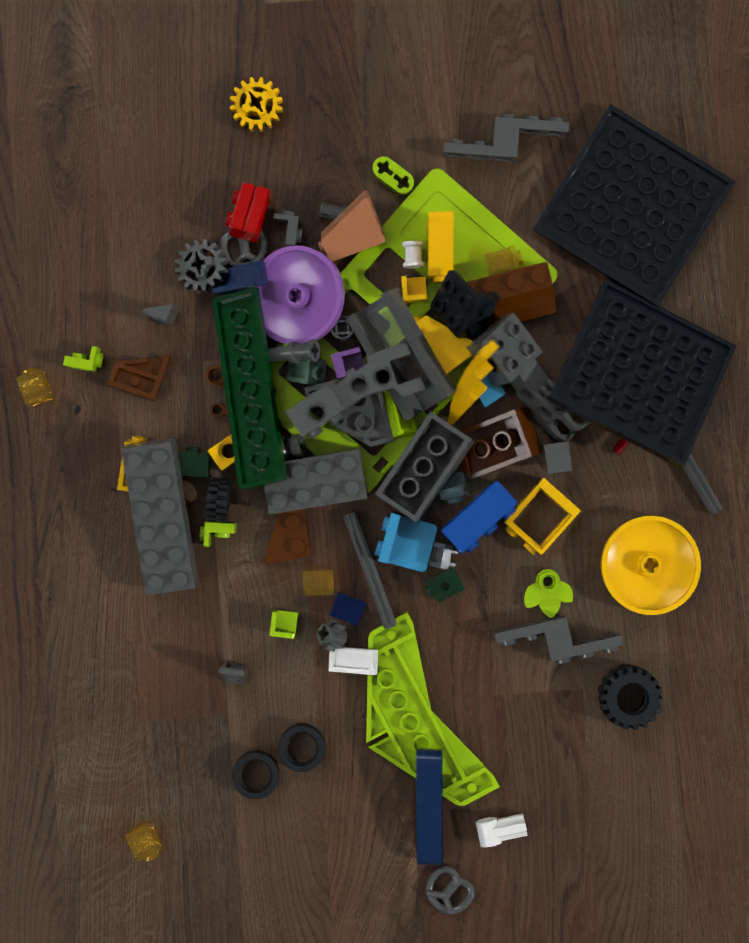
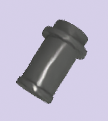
(330, 211)

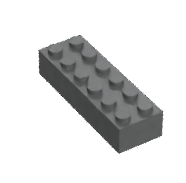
(160, 516)

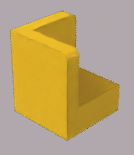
(414, 290)

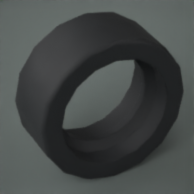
(288, 760)
(237, 779)

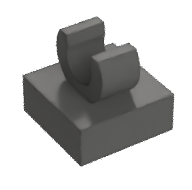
(441, 556)

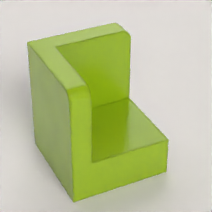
(283, 624)

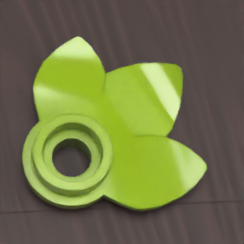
(549, 596)

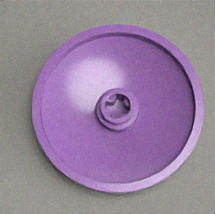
(301, 295)

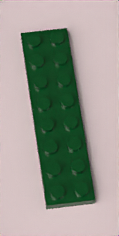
(249, 389)

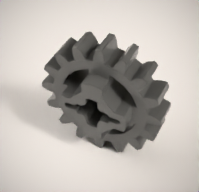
(192, 262)

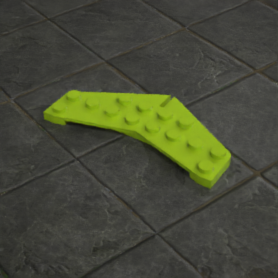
(402, 708)

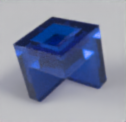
(348, 608)

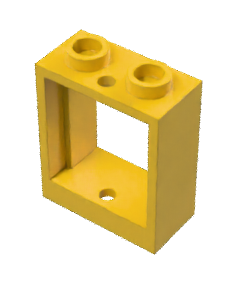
(559, 499)

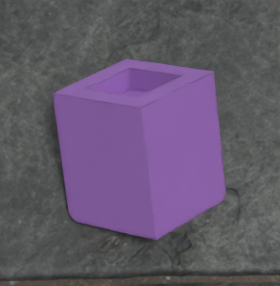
(346, 360)

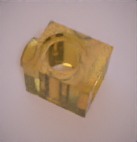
(34, 386)
(144, 842)

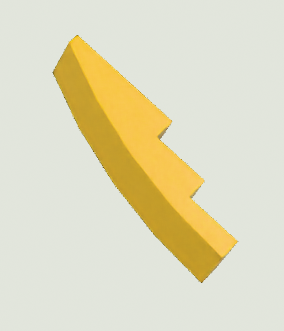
(471, 385)

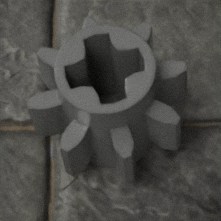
(332, 635)

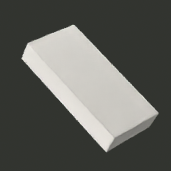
(354, 660)

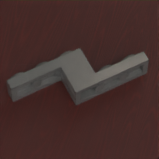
(505, 138)
(558, 639)

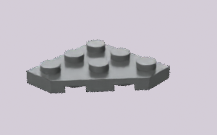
(365, 419)

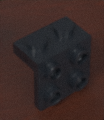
(462, 307)

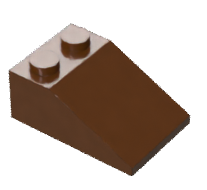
(500, 443)

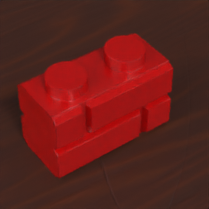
(249, 212)

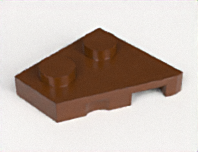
(140, 376)
(289, 538)

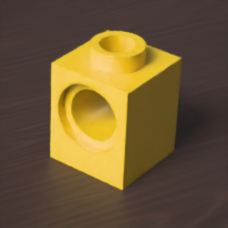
(217, 454)

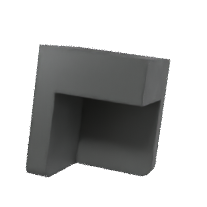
(557, 457)

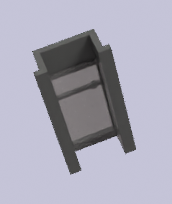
(390, 324)

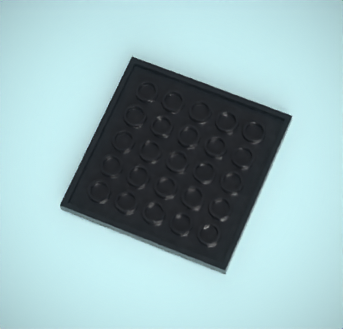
(633, 205)
(642, 373)

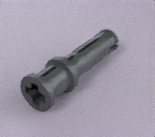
(296, 352)

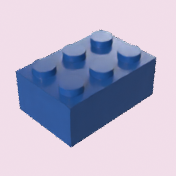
(479, 517)

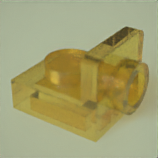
(503, 260)

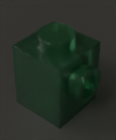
(194, 462)
(444, 585)

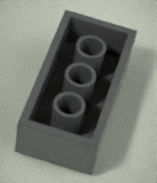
(424, 467)
(319, 482)

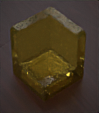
(318, 582)

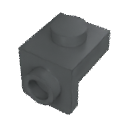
(294, 233)

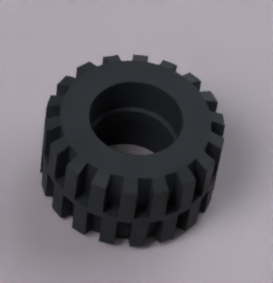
(651, 697)

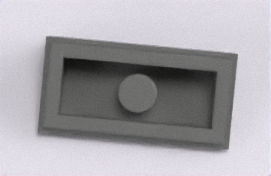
(163, 314)

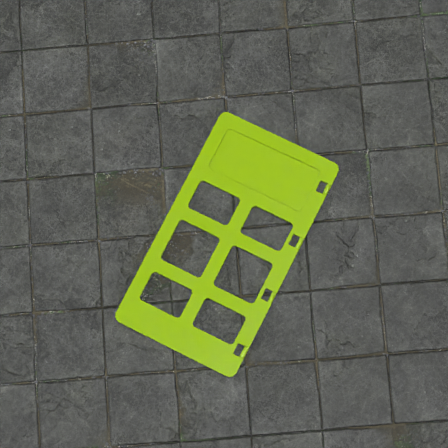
(474, 235)

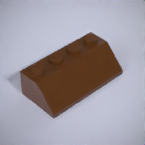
(522, 291)

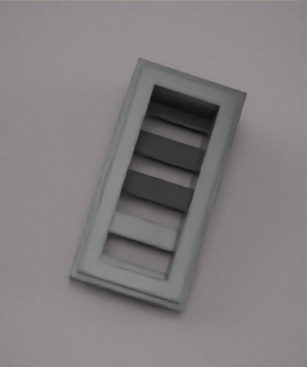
(233, 673)

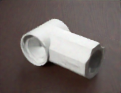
(494, 831)

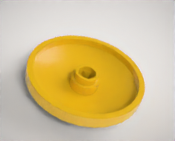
(650, 565)

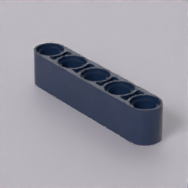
(429, 806)

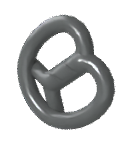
(244, 250)
(448, 891)

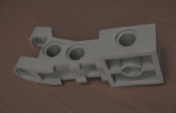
(516, 364)
(340, 397)

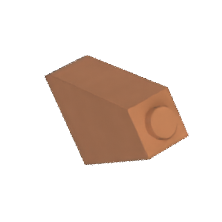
(352, 230)

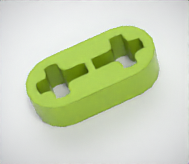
(397, 171)

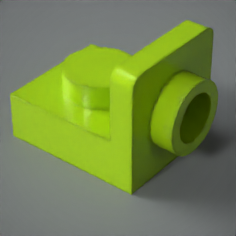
(80, 361)
(220, 529)

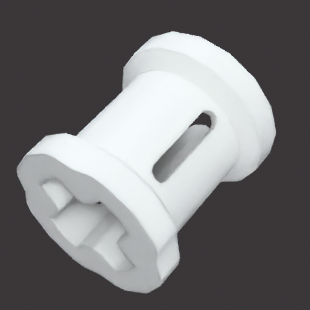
(413, 254)

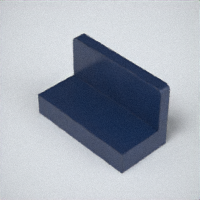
(242, 277)

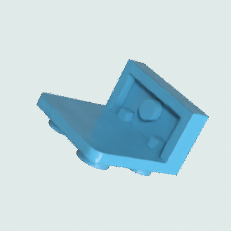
(406, 542)

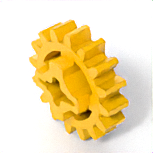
(264, 98)

